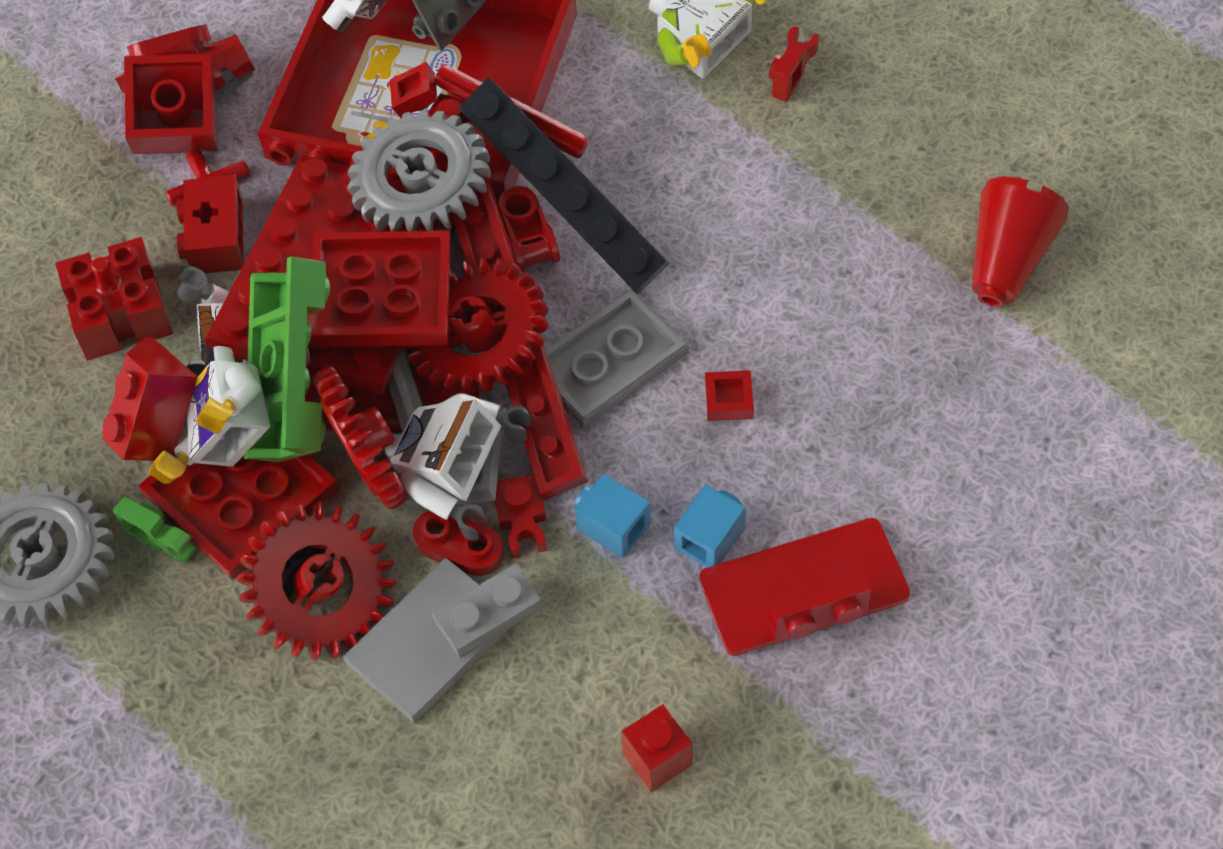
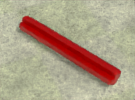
(562, 136)

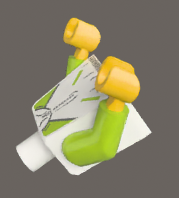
(701, 30)

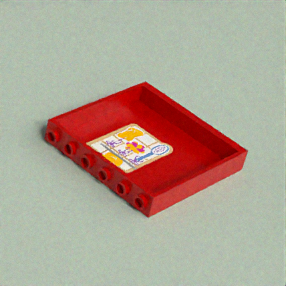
(341, 82)

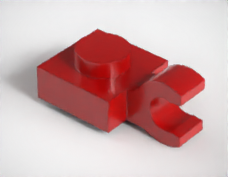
(790, 67)

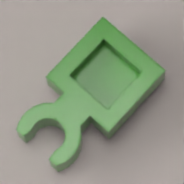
(147, 525)

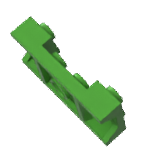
(278, 351)

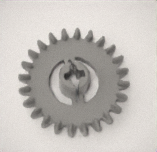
(429, 190)
(41, 574)

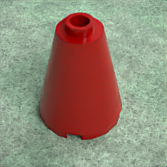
(1013, 236)

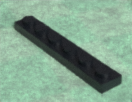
(563, 185)

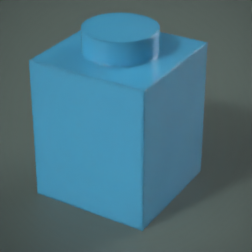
(612, 514)
(710, 526)

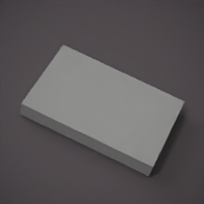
(612, 356)
(408, 654)

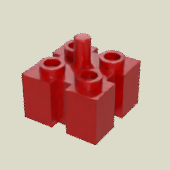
(113, 298)

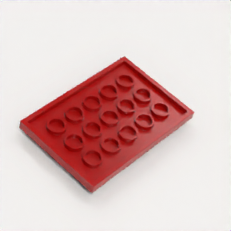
(310, 203)

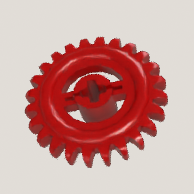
(480, 330)
(362, 436)
(341, 543)

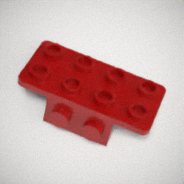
(803, 586)

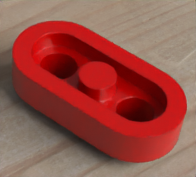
(153, 46)
(456, 547)

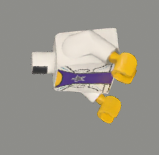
(222, 418)

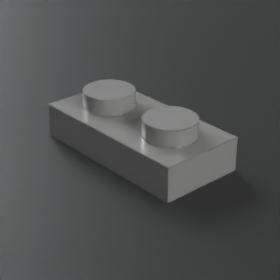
(487, 610)

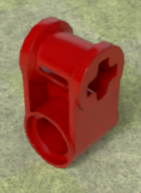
(528, 233)

